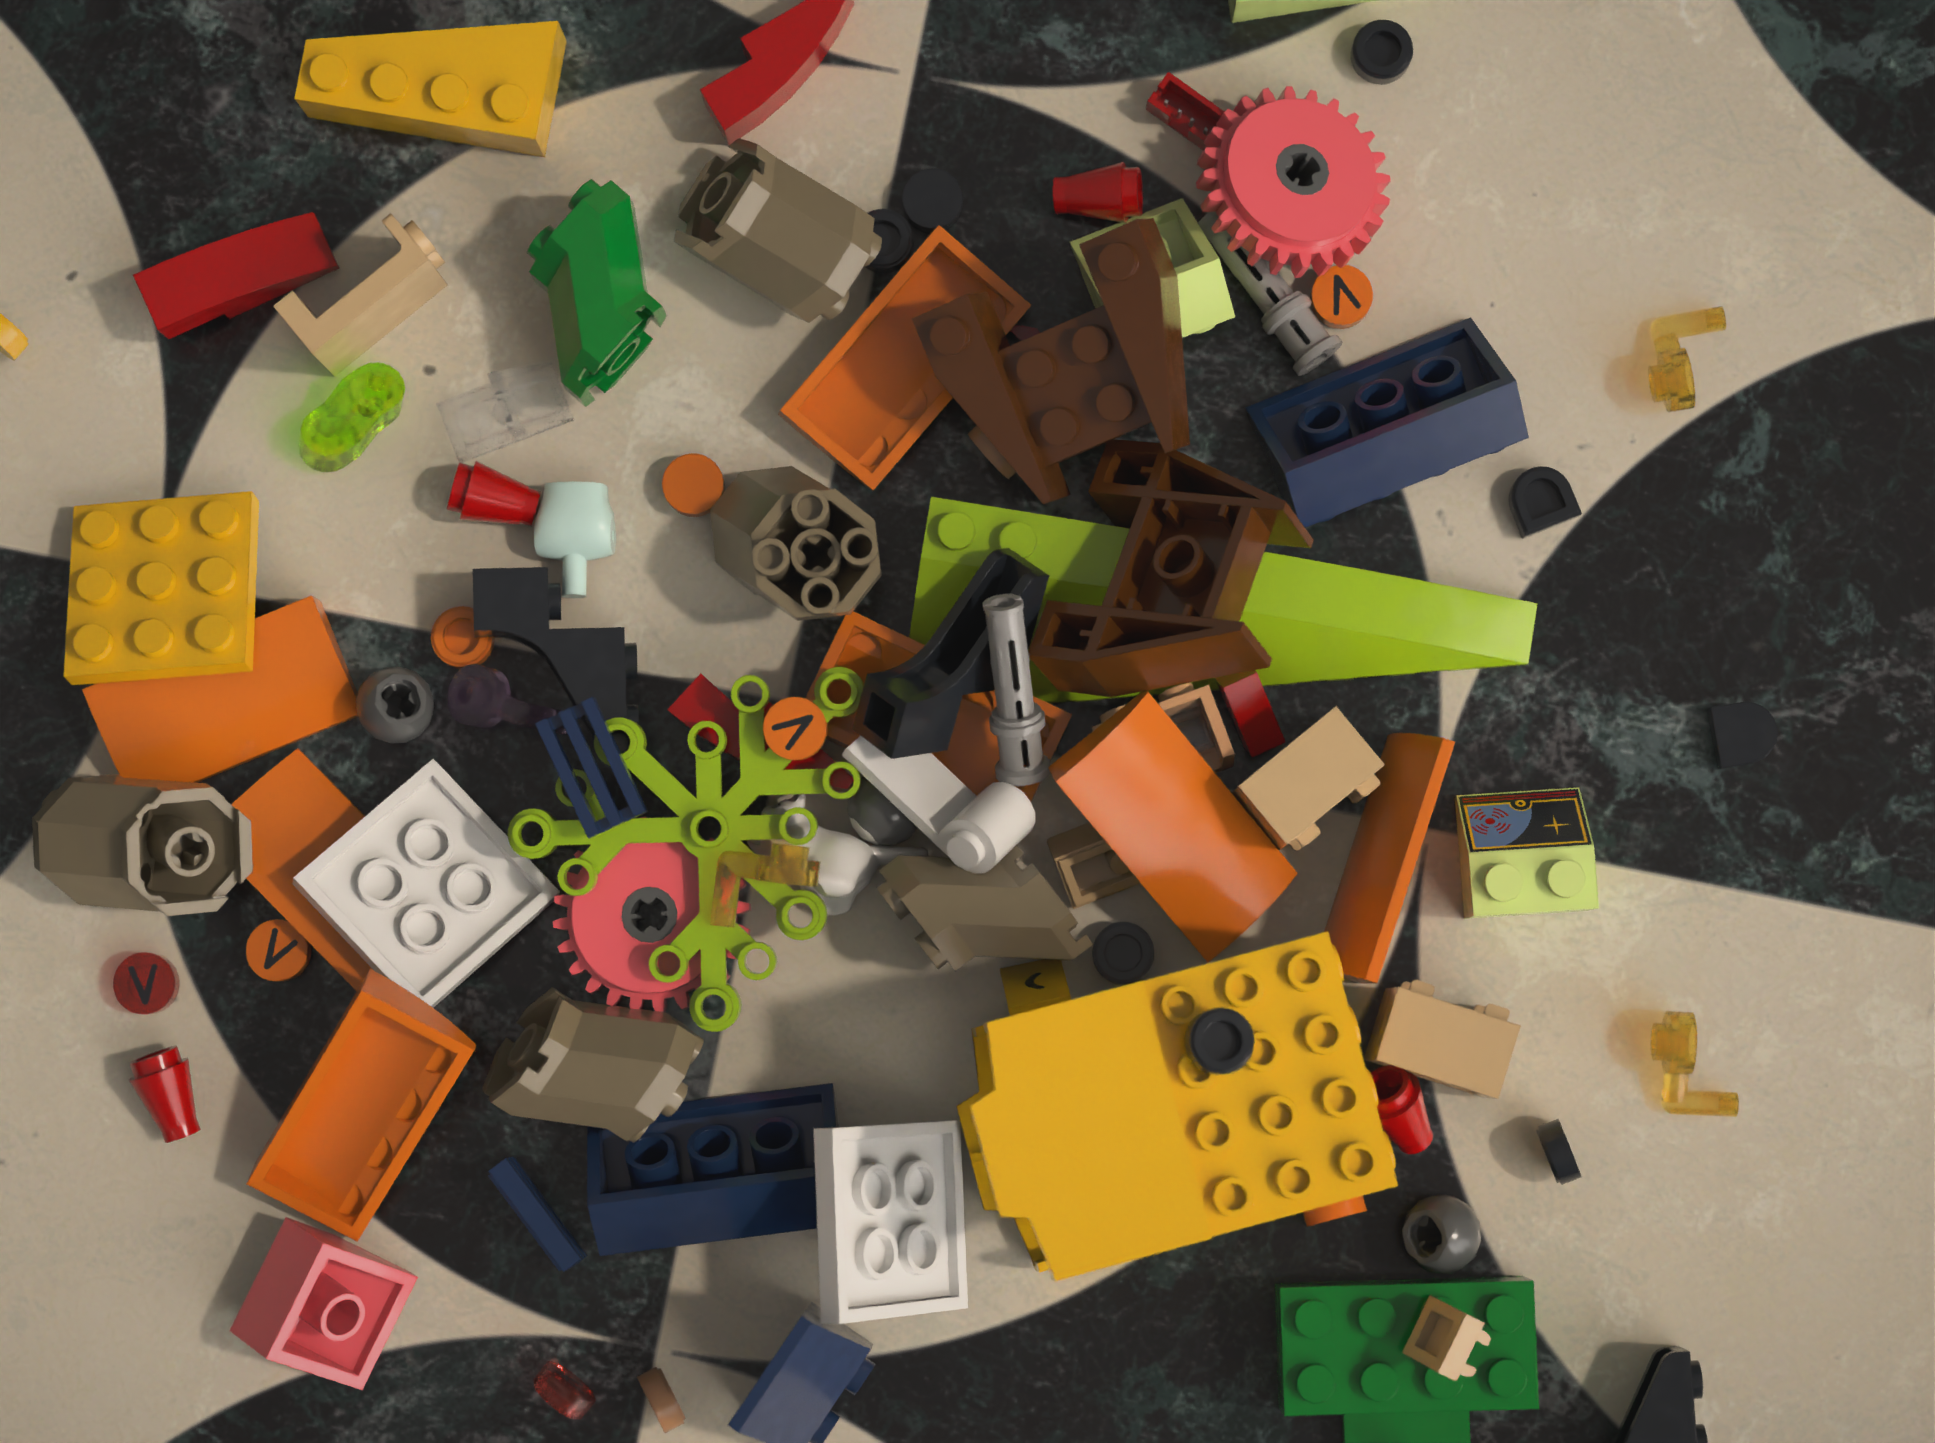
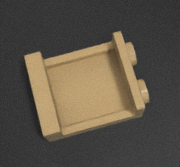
(373, 305)

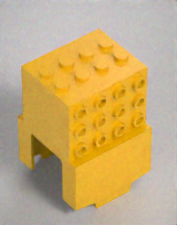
(1127, 1150)

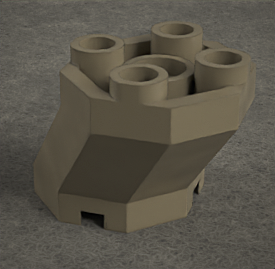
(777, 232)
(795, 543)
(142, 844)
(981, 914)
(593, 1065)

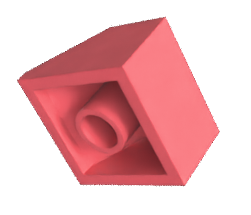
(322, 1304)

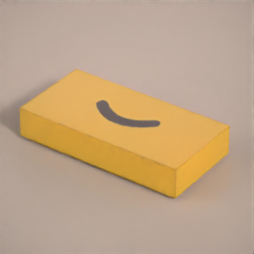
(1034, 985)

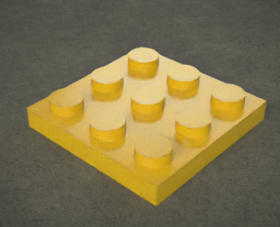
(162, 588)

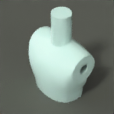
(574, 527)

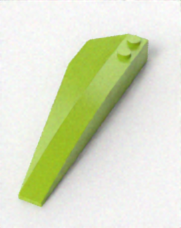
(1306, 613)

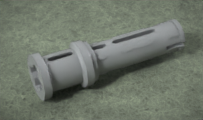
(1280, 317)
(1016, 717)

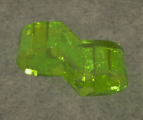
(329, 434)

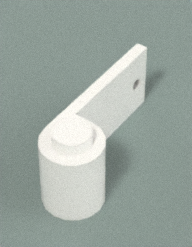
(965, 826)

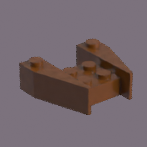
(1078, 378)
(1176, 582)

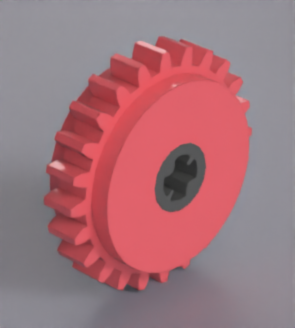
(1293, 182)
(607, 930)

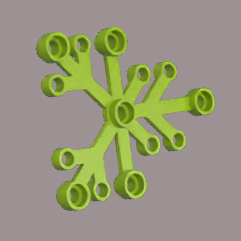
(759, 775)

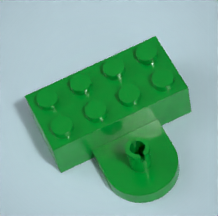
(1346, 1345)

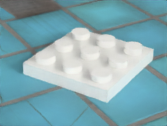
(426, 886)
(890, 1220)

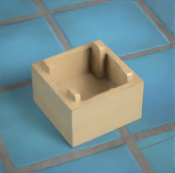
(1310, 780)
(1443, 1039)

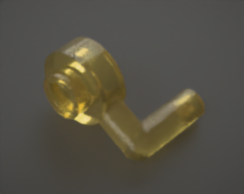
(1673, 376)
(785, 865)
(1676, 1047)

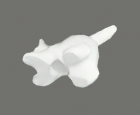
(845, 859)

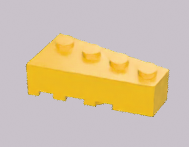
(443, 84)

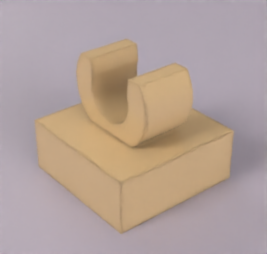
(1445, 1339)

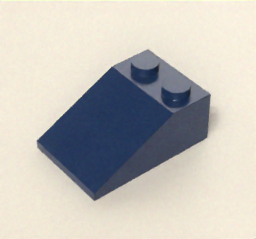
(804, 1382)

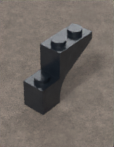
(585, 660)
(917, 702)
(1665, 1401)

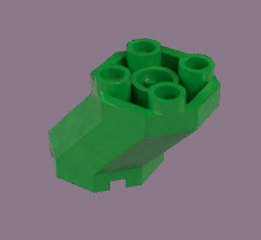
(595, 289)

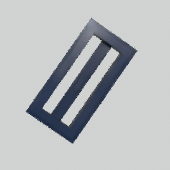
(568, 719)
(537, 1214)

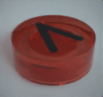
(146, 983)
(563, 1390)

